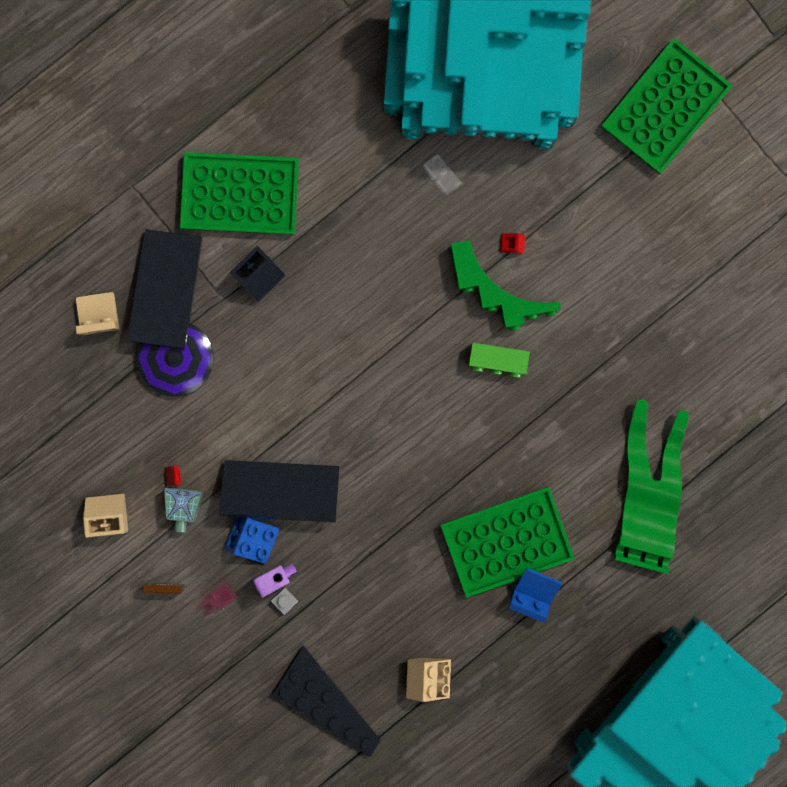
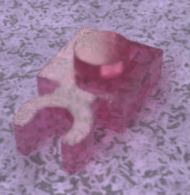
(222, 596)

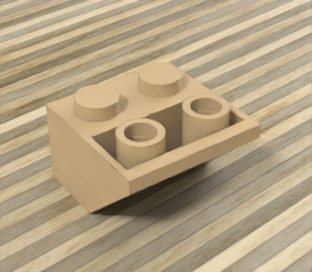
(105, 515)
(428, 679)

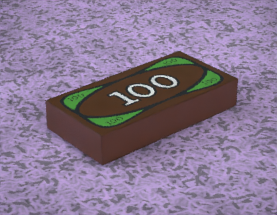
(163, 588)

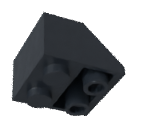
(257, 273)

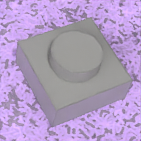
(284, 600)

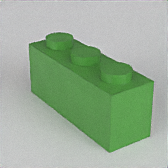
(498, 360)

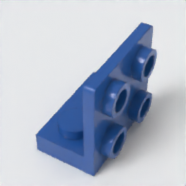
(252, 539)
(534, 594)

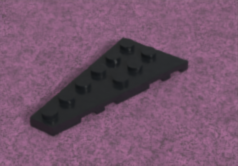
(317, 697)

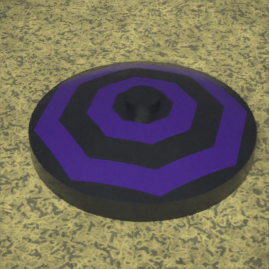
(177, 370)

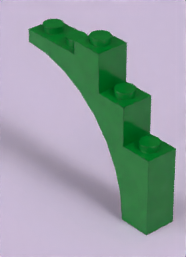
(513, 309)

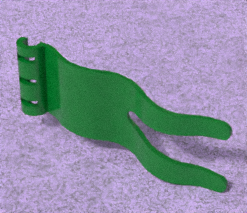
(651, 504)

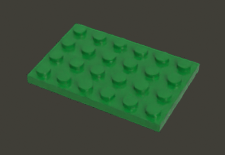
(666, 106)
(239, 193)
(505, 540)

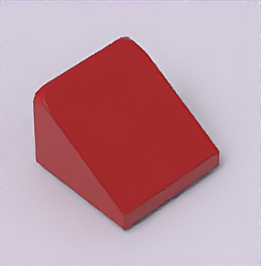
(513, 243)
(173, 475)

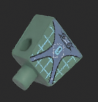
(182, 506)

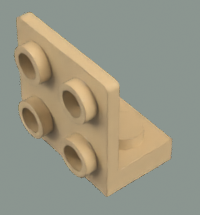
(97, 314)

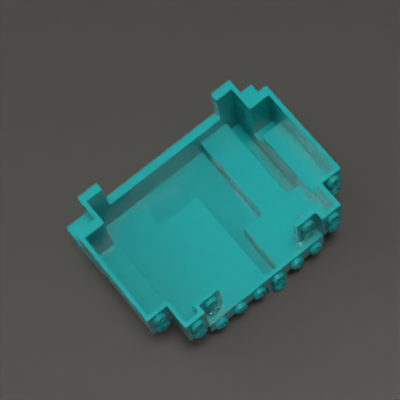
(486, 67)
(686, 722)

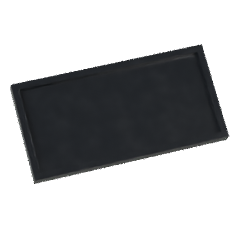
(165, 289)
(279, 491)

